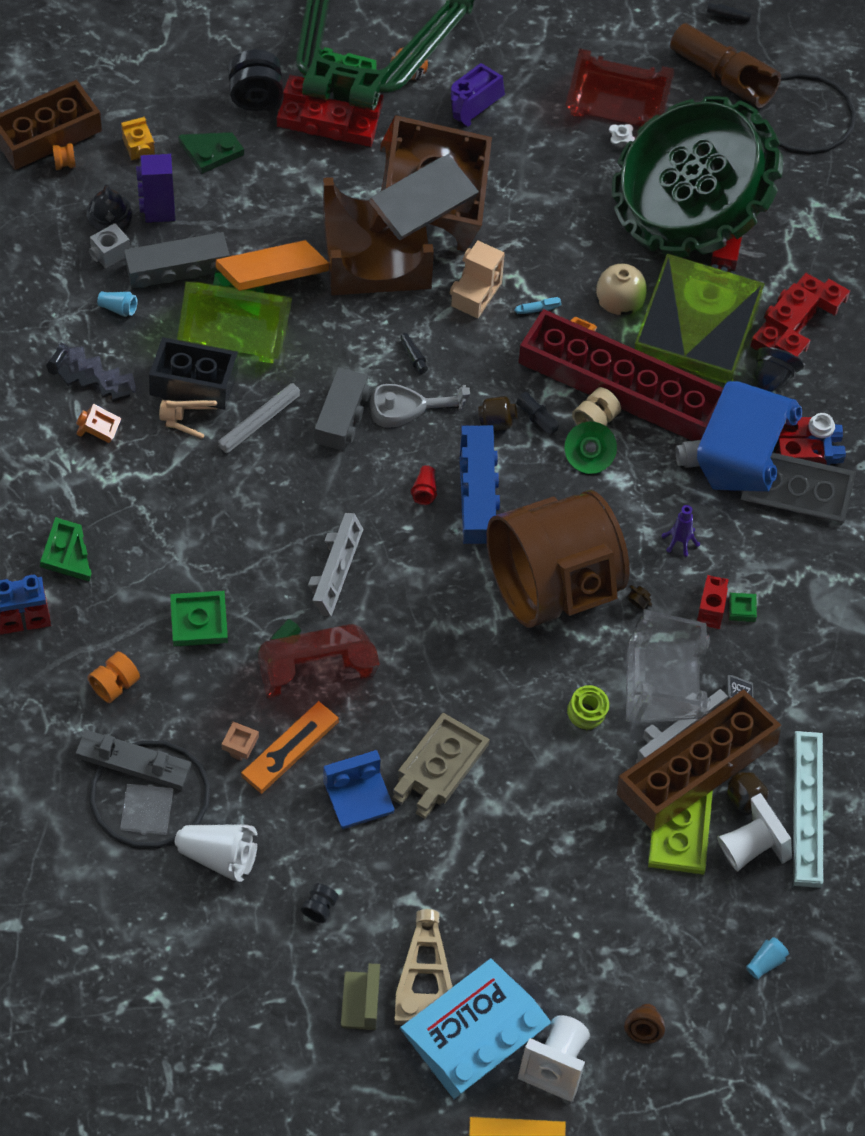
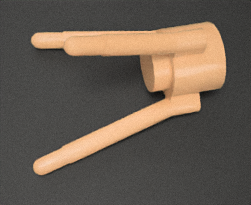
(174, 410)

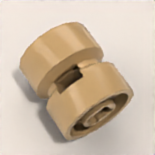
(599, 407)

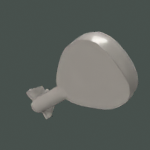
(397, 405)

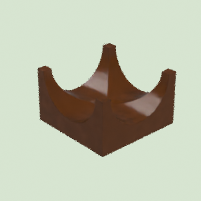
(414, 145)
(366, 259)

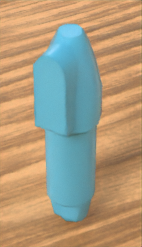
(547, 304)

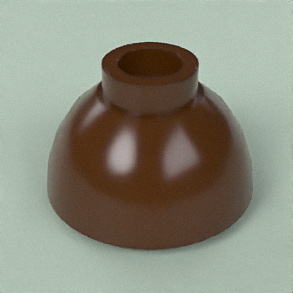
(645, 1024)

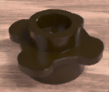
(639, 597)

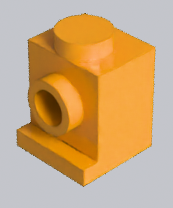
(137, 138)

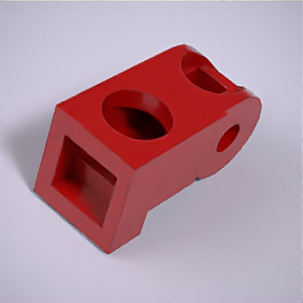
(713, 601)

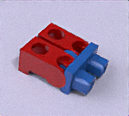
(800, 443)
(21, 597)

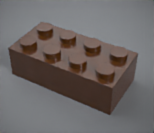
(47, 120)

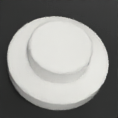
(821, 425)

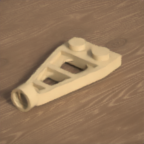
(409, 1003)

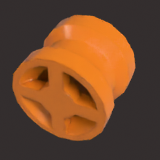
(64, 156)

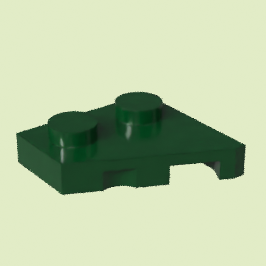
(211, 149)

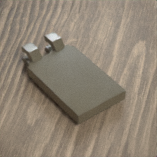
(439, 763)

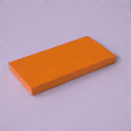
(272, 265)

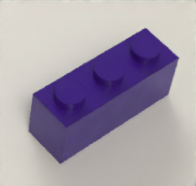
(156, 188)

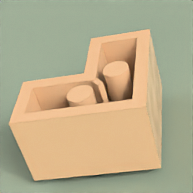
(479, 279)

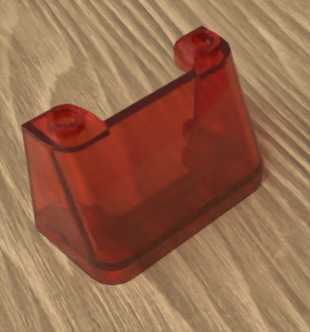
(618, 90)
(280, 655)

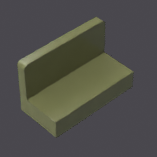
(361, 999)

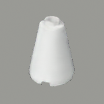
(219, 847)

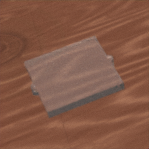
(147, 809)

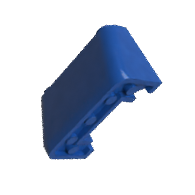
(743, 436)

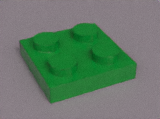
(199, 618)

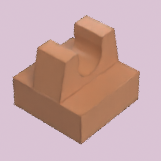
(240, 741)

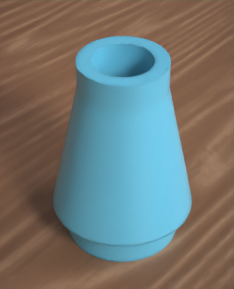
(118, 302)
(769, 956)

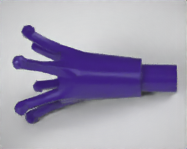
(682, 530)

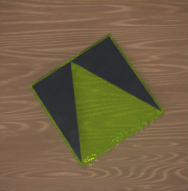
(699, 318)

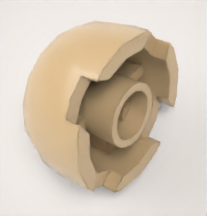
(621, 289)

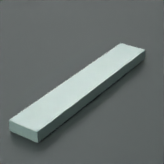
(808, 810)

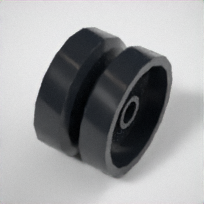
(255, 80)

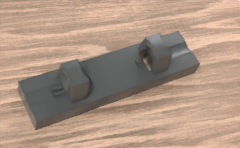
(133, 759)

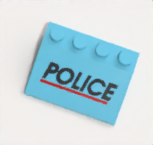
(474, 1027)

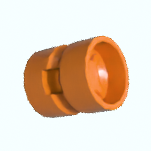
(117, 674)

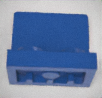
(357, 789)

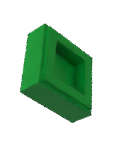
(742, 607)

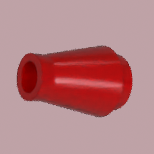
(424, 488)

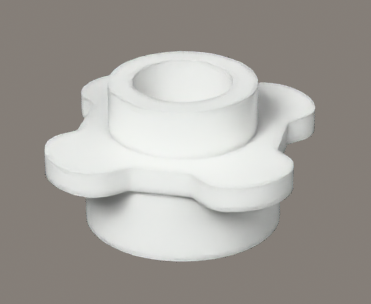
(621, 135)

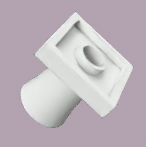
(756, 837)
(555, 1064)

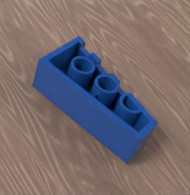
(478, 482)

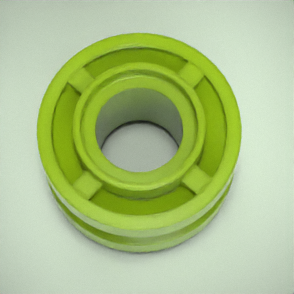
(591, 696)

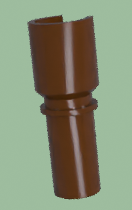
(737, 71)

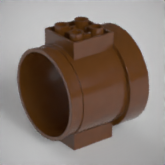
(557, 557)

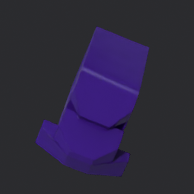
(475, 93)

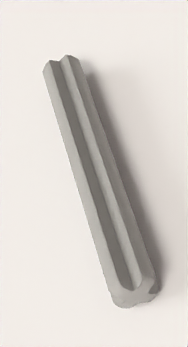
(259, 418)

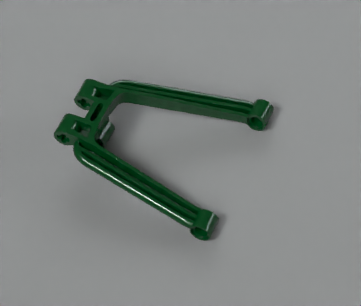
(360, 85)

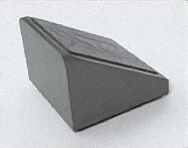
(735, 685)

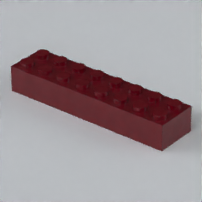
(636, 379)

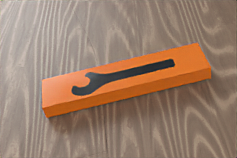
(290, 747)

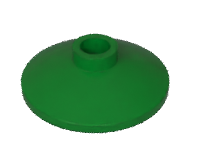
(590, 461)

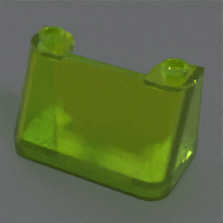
(234, 319)

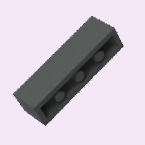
(175, 260)

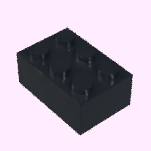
(193, 372)

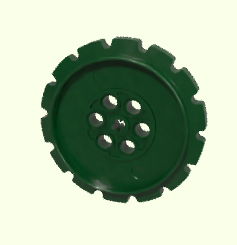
(697, 176)

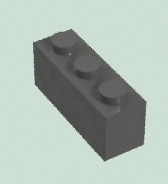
(342, 409)

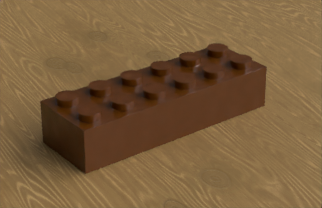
(698, 760)

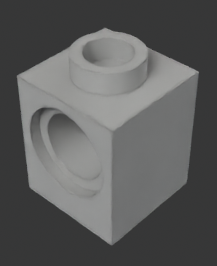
(109, 245)

